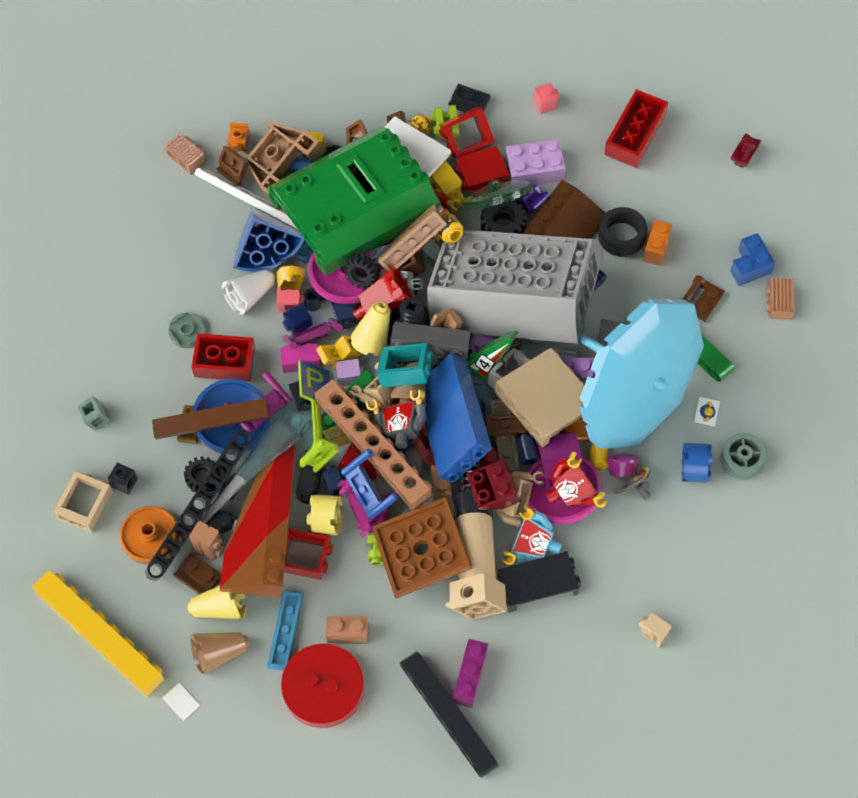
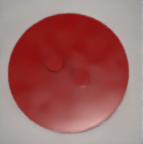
(322, 685)

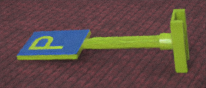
(311, 380)

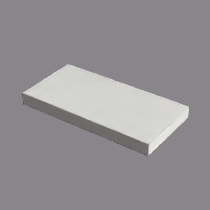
(420, 146)

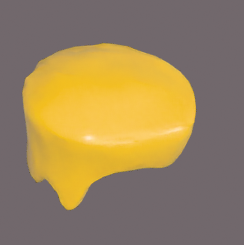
(290, 277)

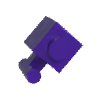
(533, 199)

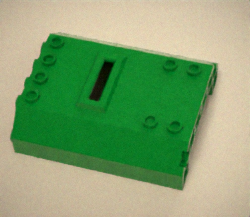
(336, 210)

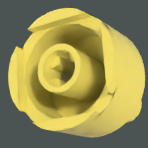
(325, 514)

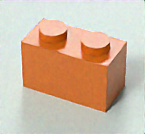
(657, 242)

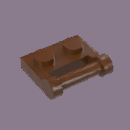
(707, 300)

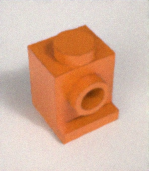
(238, 136)

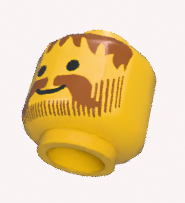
(421, 123)

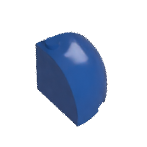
(265, 242)

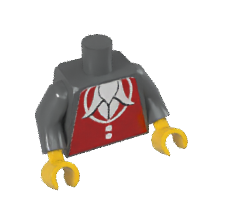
(401, 420)

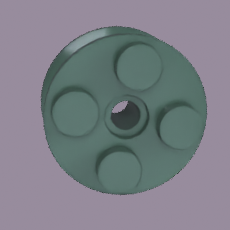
(743, 456)

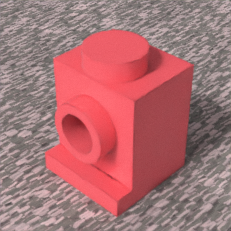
(288, 299)

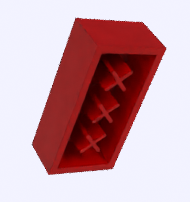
(636, 128)

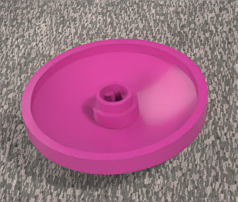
(335, 285)
(558, 511)

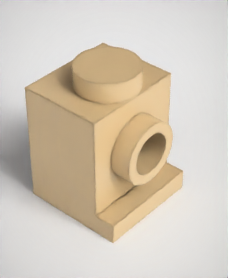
(655, 628)

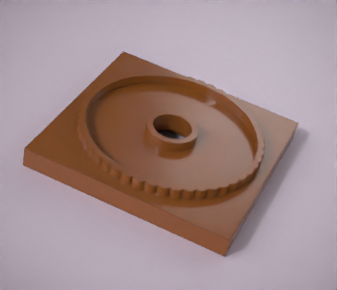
(402, 535)

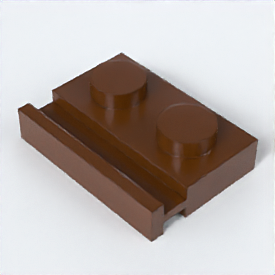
(232, 165)
(197, 574)

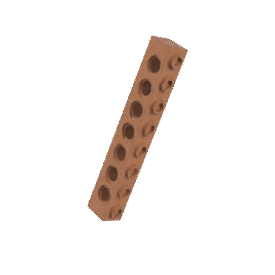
(413, 496)

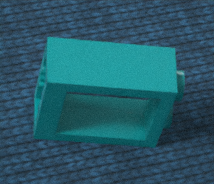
(404, 376)

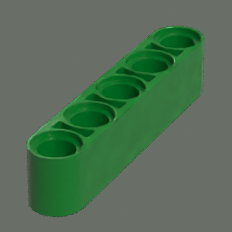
(714, 362)

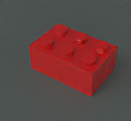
(223, 357)

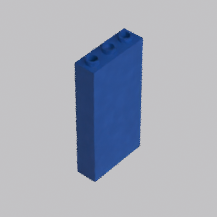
(454, 419)

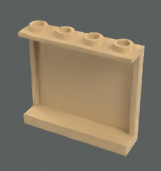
(542, 395)

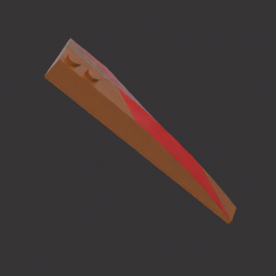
(259, 540)

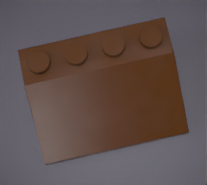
(567, 214)

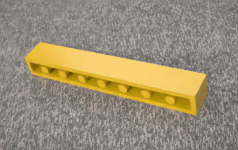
(98, 633)

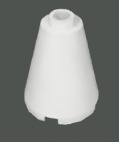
(247, 289)

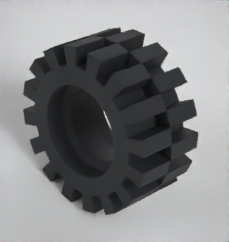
(366, 263)
(190, 471)

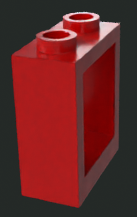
(482, 126)
(314, 539)

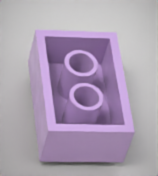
(536, 162)

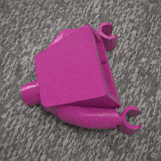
(363, 522)

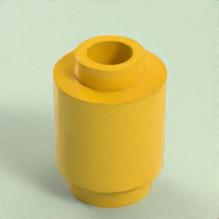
(598, 457)

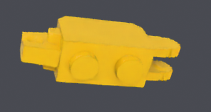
(447, 182)

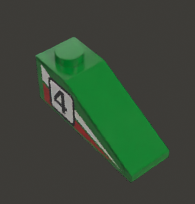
(490, 354)

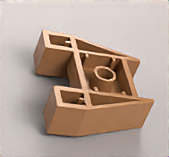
(278, 151)

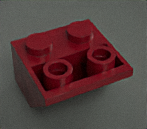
(493, 486)

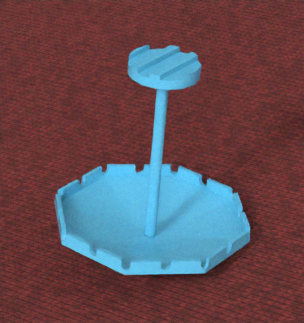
(640, 372)

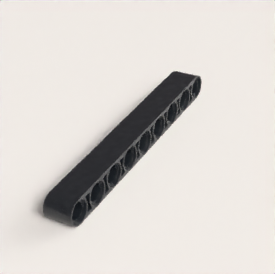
(195, 513)

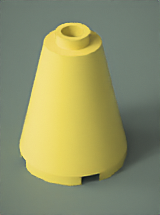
(372, 330)
(217, 605)

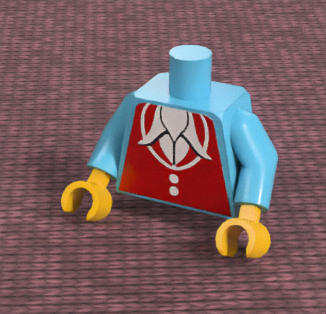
(533, 538)

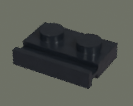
(468, 98)

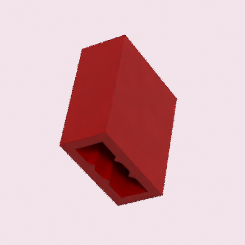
(480, 168)

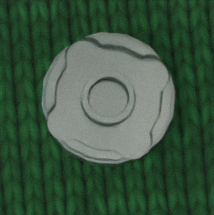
(184, 329)

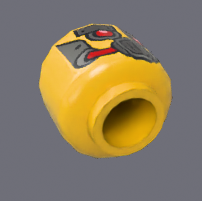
(452, 231)

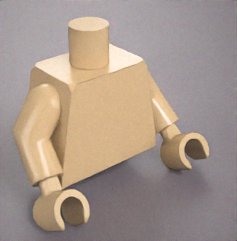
(371, 392)
(523, 485)

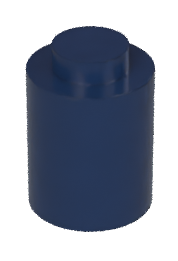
(527, 449)

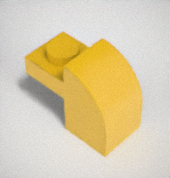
(340, 351)

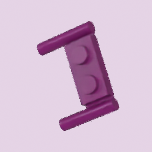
(318, 331)
(276, 401)

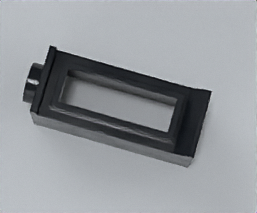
(308, 483)

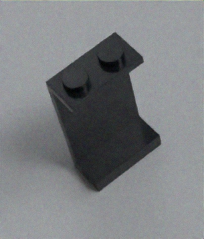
(539, 579)

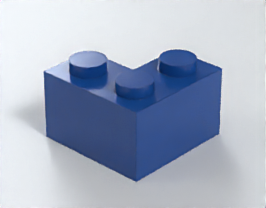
(755, 260)

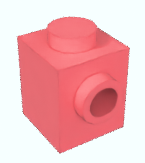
(546, 98)

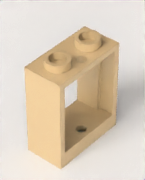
(78, 520)

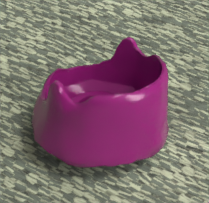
(622, 465)

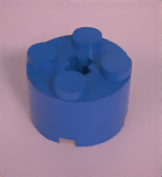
(696, 462)

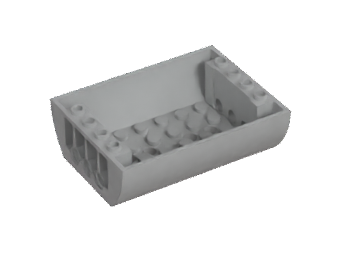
(507, 295)

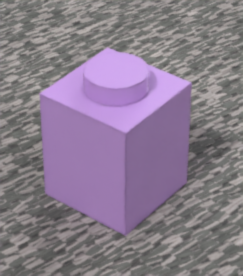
(348, 371)

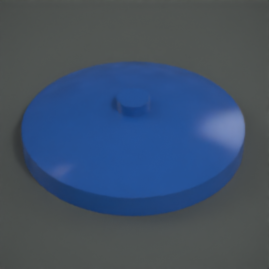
(216, 396)

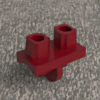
(745, 150)

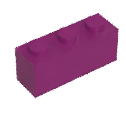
(470, 673)

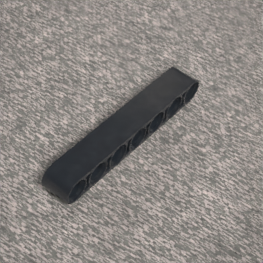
(449, 714)

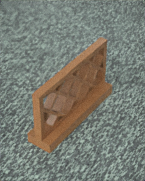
(412, 238)

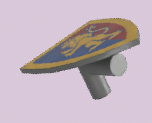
(635, 481)

